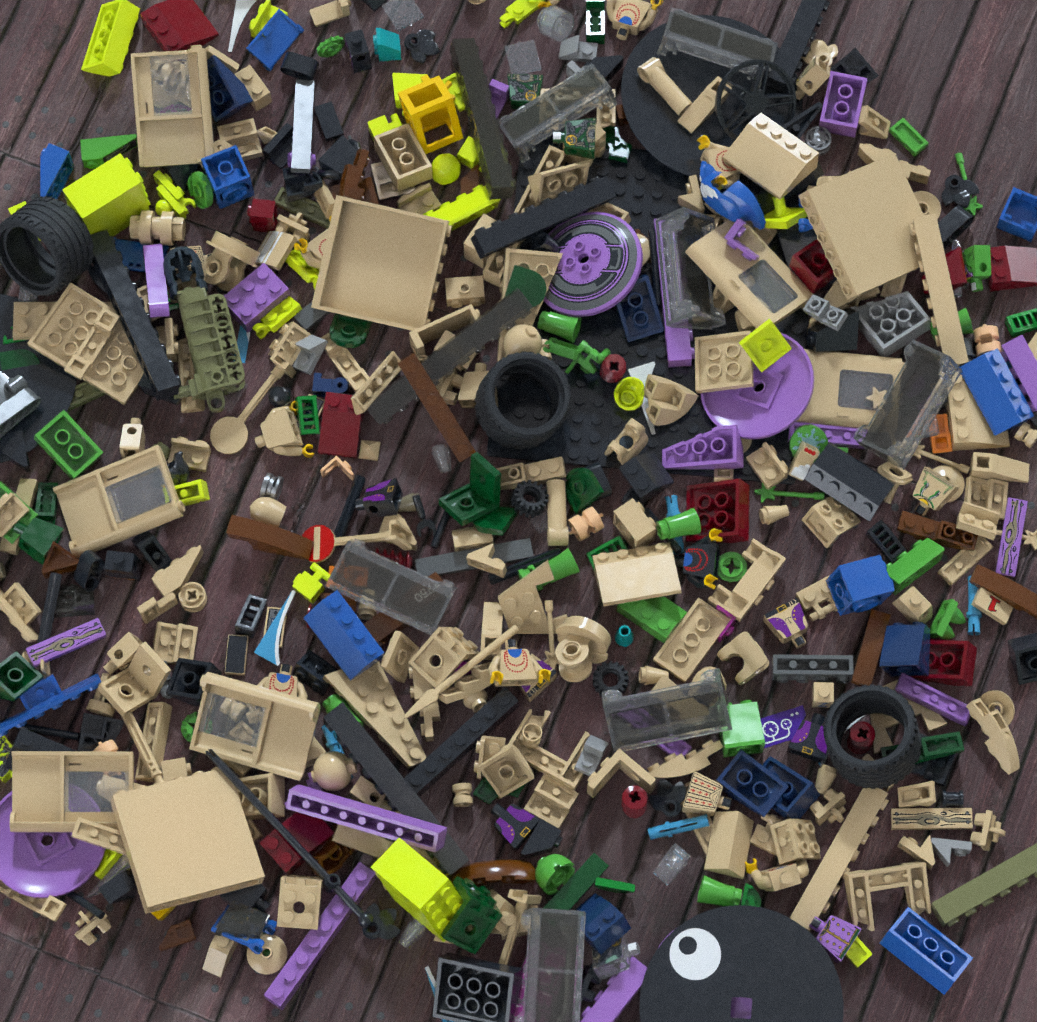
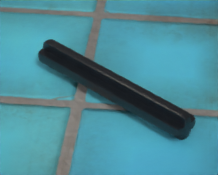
(349, 506)
(535, 561)
(49, 607)

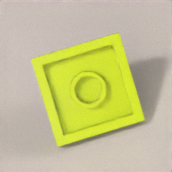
(782, 216)
(765, 345)

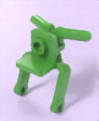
(574, 352)

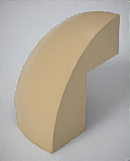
(667, 400)

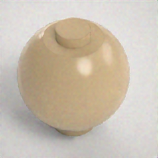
(522, 339)
(333, 770)

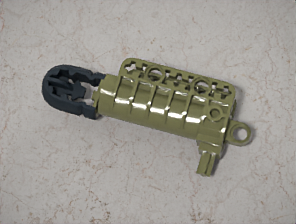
(201, 328)

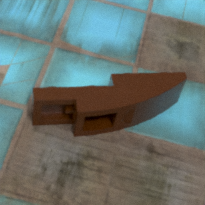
(353, 176)
(940, 532)

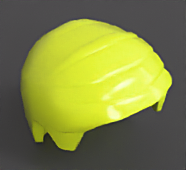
(445, 169)
(629, 393)

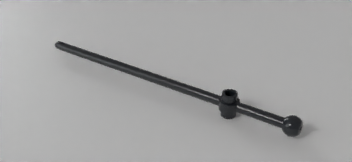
(331, 881)

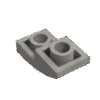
(825, 313)

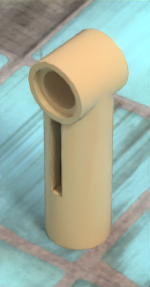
(653, 73)
(556, 511)

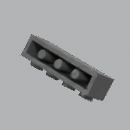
(812, 667)

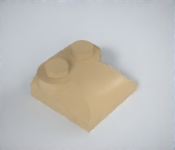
(506, 770)

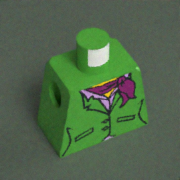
(977, 265)

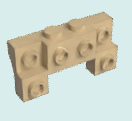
(754, 582)

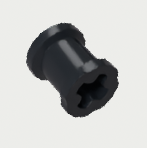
(952, 799)

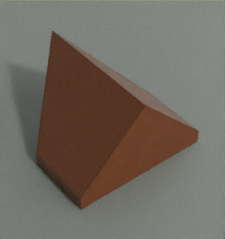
(59, 561)

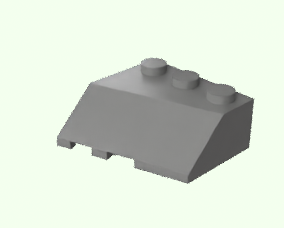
(892, 322)

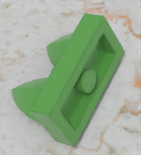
(947, 613)

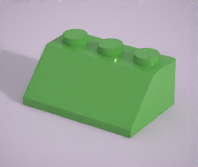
(914, 563)
(654, 615)

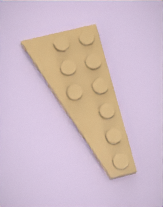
(538, 261)
(379, 709)

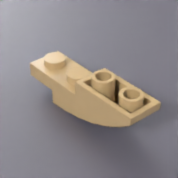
(870, 154)
(538, 471)
(431, 712)
(1000, 741)
(677, 765)

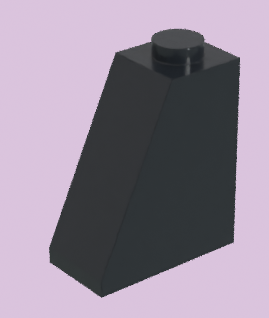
(827, 339)

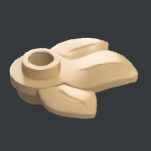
(822, 51)

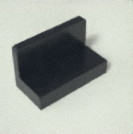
(279, 147)

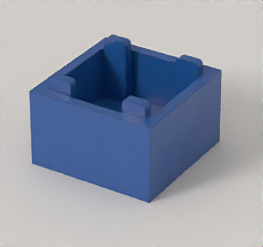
(1019, 215)

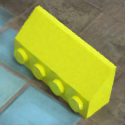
(111, 38)
(466, 207)

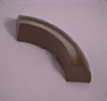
(332, 855)
(497, 871)

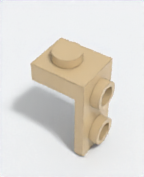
(330, 12)

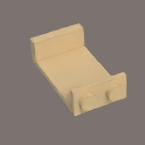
(436, 328)

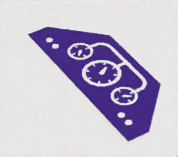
(782, 726)

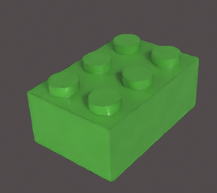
(68, 445)

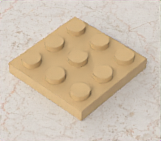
(722, 363)

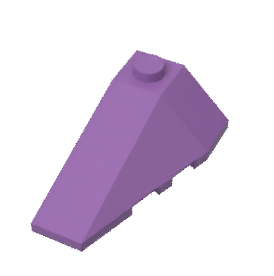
(712, 450)

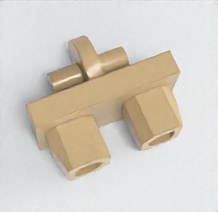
(293, 224)
(446, 386)
(832, 810)
(988, 823)
(85, 932)

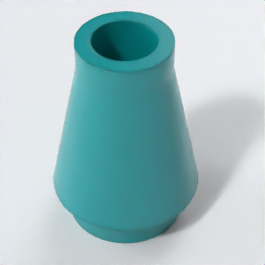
(624, 640)

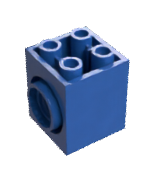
(228, 176)
(860, 585)

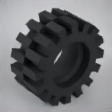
(526, 507)
(606, 668)

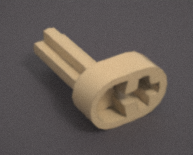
(97, 704)

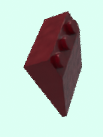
(178, 25)
(722, 507)

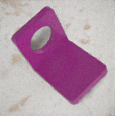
(729, 627)

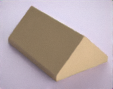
(556, 180)
(729, 844)

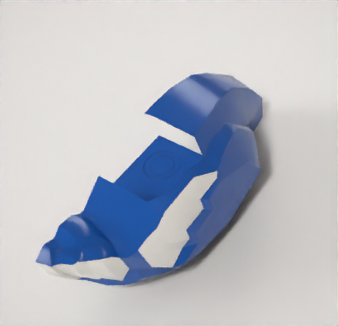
(734, 202)

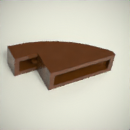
(269, 538)

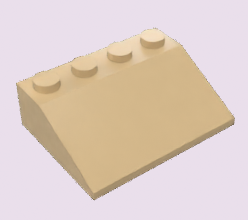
(771, 156)
(967, 424)
(636, 574)

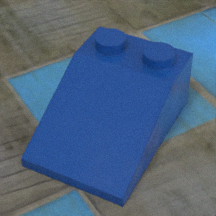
(55, 170)

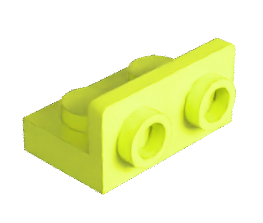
(265, 13)

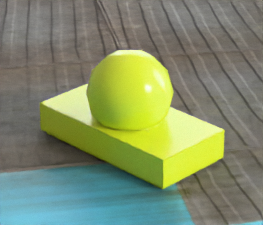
(168, 203)

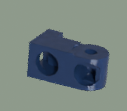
(322, 385)

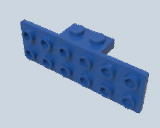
(46, 695)

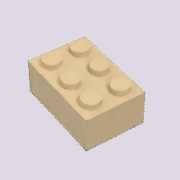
(403, 157)

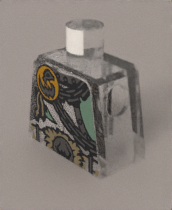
(614, 959)

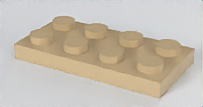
(691, 640)

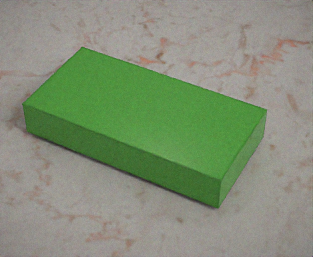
(908, 137)

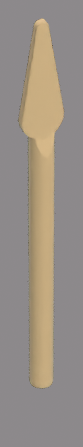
(432, 695)

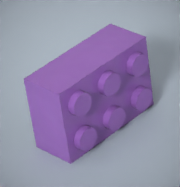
(842, 103)
(256, 296)

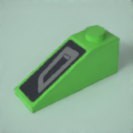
(100, 150)

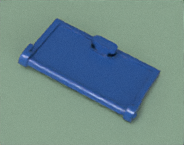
(279, 36)
(133, 254)

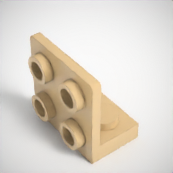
(830, 520)
(795, 840)

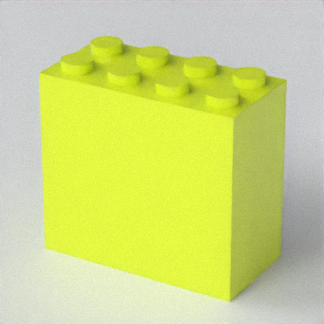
(108, 196)
(418, 887)

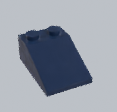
(227, 92)
(639, 311)
(751, 784)
(799, 794)
(603, 923)

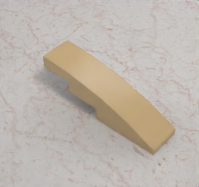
(468, 684)

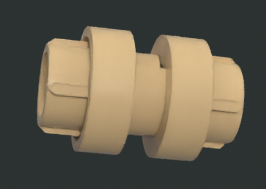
(165, 228)

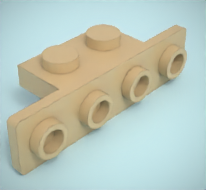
(20, 610)

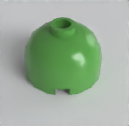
(552, 872)

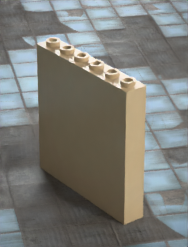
(866, 225)
(381, 264)
(186, 839)

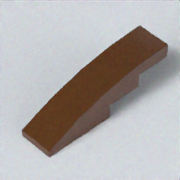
(1005, 589)
(870, 648)

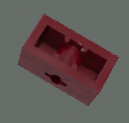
(263, 215)

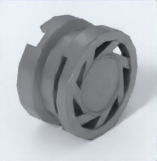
(818, 139)
(271, 486)

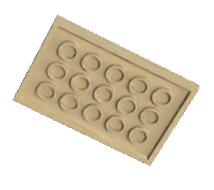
(64, 331)

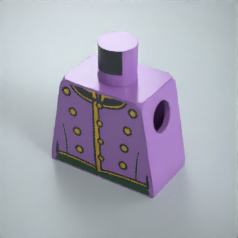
(835, 936)

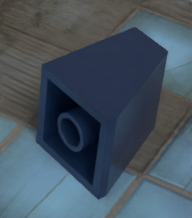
(906, 650)

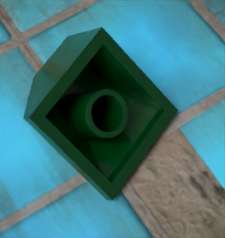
(17, 677)

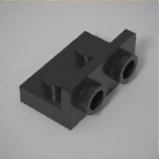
(311, 670)

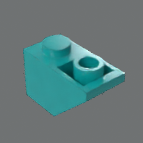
(387, 45)

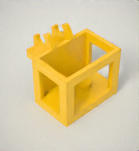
(429, 107)

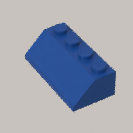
(996, 392)
(344, 635)
(926, 950)

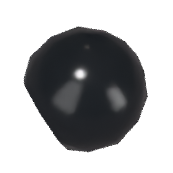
(279, 396)

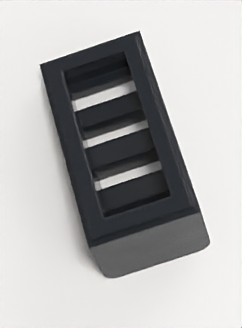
(881, 545)
(245, 627)

